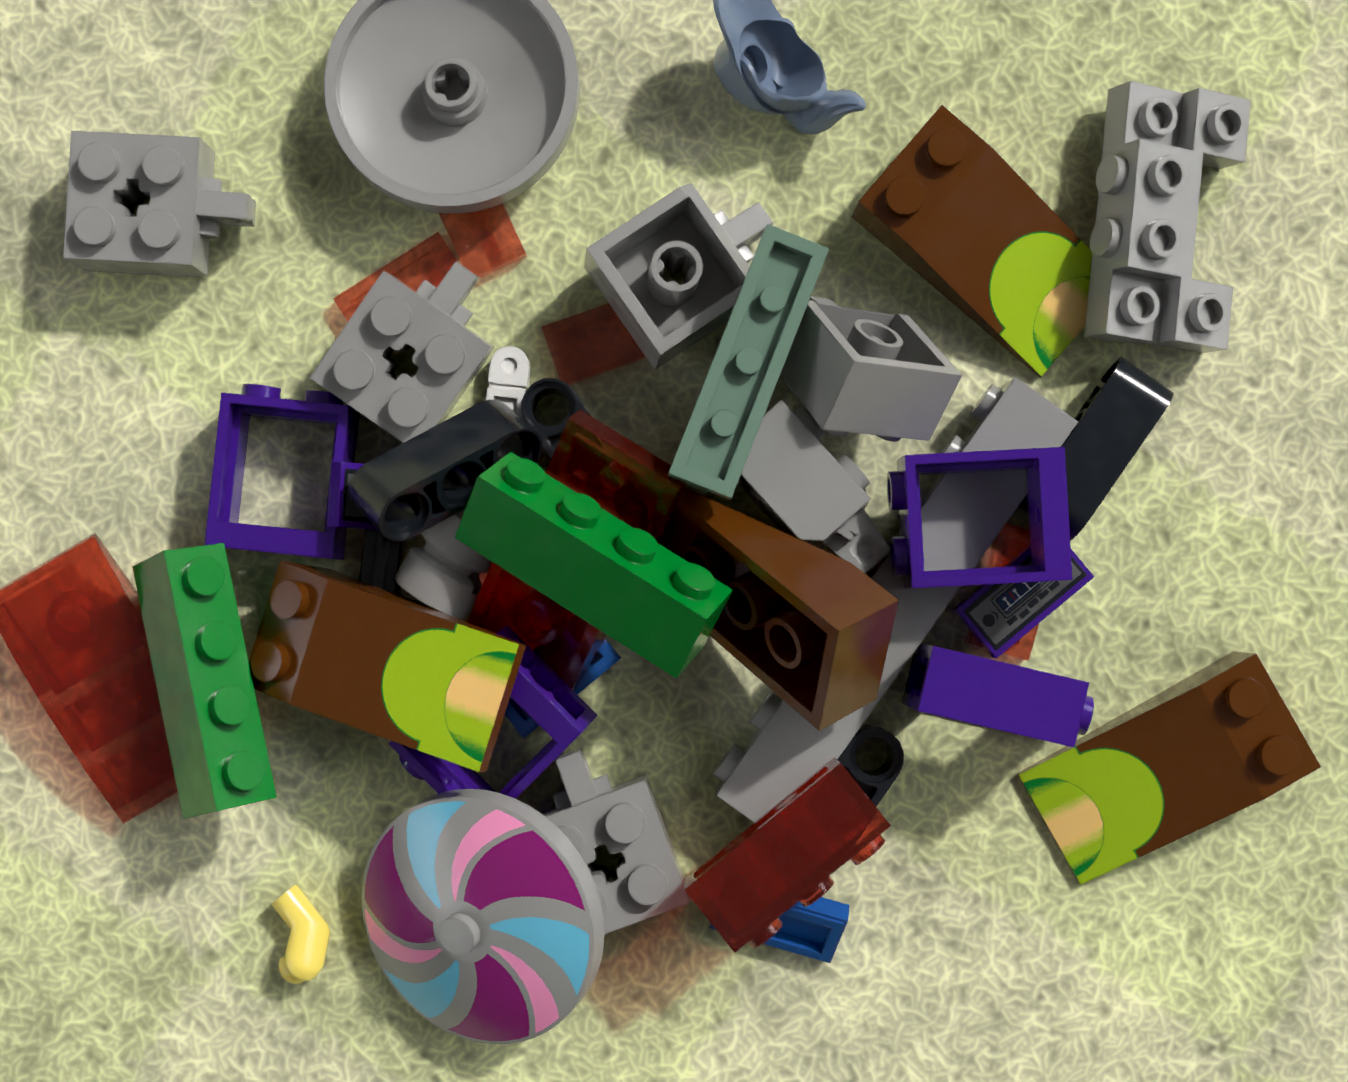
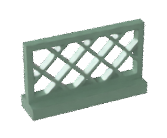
(748, 362)

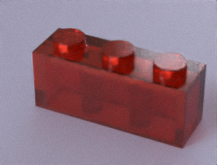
(787, 856)

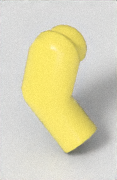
(307, 937)

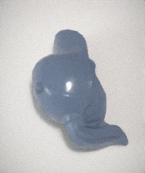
(774, 69)

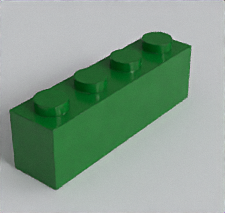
(592, 563)
(203, 679)

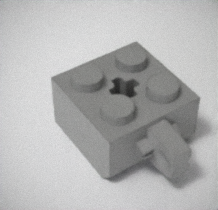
(167, 236)
(681, 236)
(395, 318)
(868, 373)
(810, 490)
(626, 822)

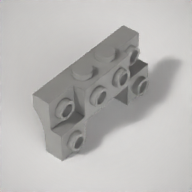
(1150, 213)

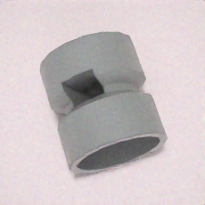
(444, 570)

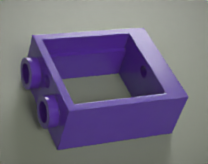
(229, 468)
(1046, 511)
(998, 695)
(544, 699)

